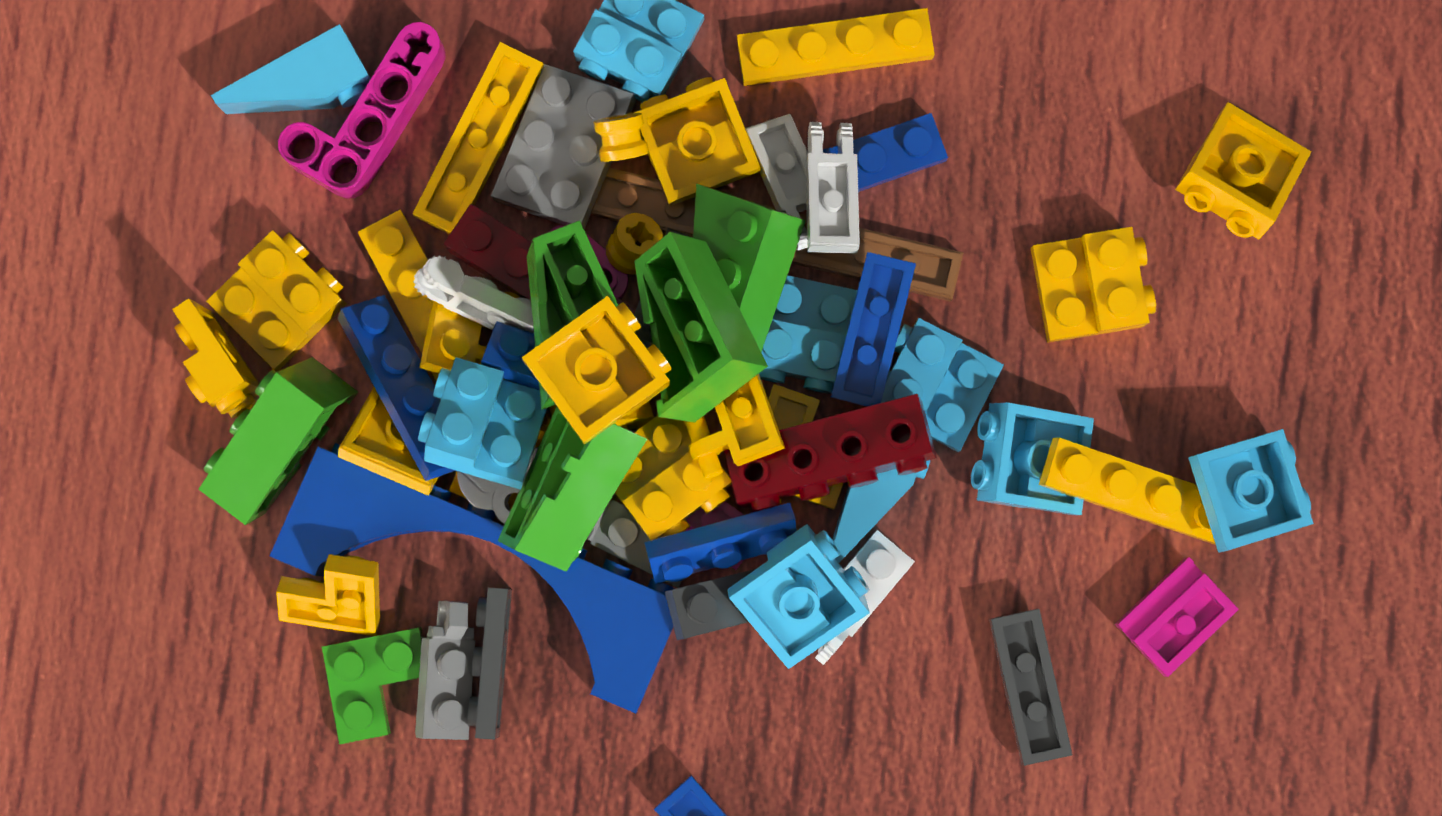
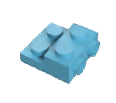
(638, 43)
(808, 333)
(946, 376)
(482, 424)
(1016, 452)
(1251, 490)
(801, 595)

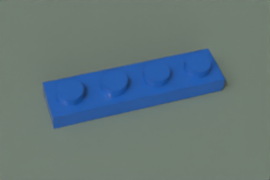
(393, 372)

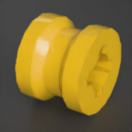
(621, 137)
(621, 245)

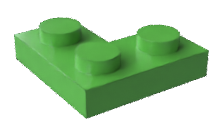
(357, 675)

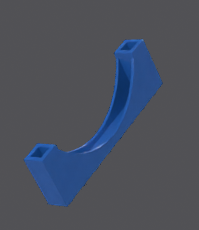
(351, 507)

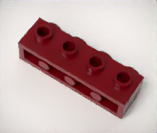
(836, 451)

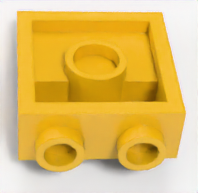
(696, 139)
(1243, 172)
(1092, 284)
(278, 299)
(217, 368)
(598, 368)
(666, 483)

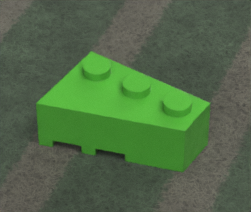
(751, 249)
(563, 282)
(694, 327)
(273, 438)
(567, 491)

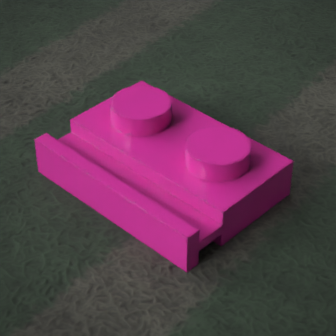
(1176, 616)

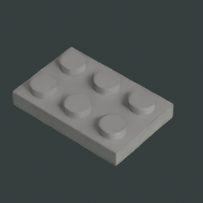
(555, 153)

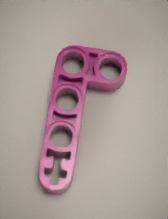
(370, 107)

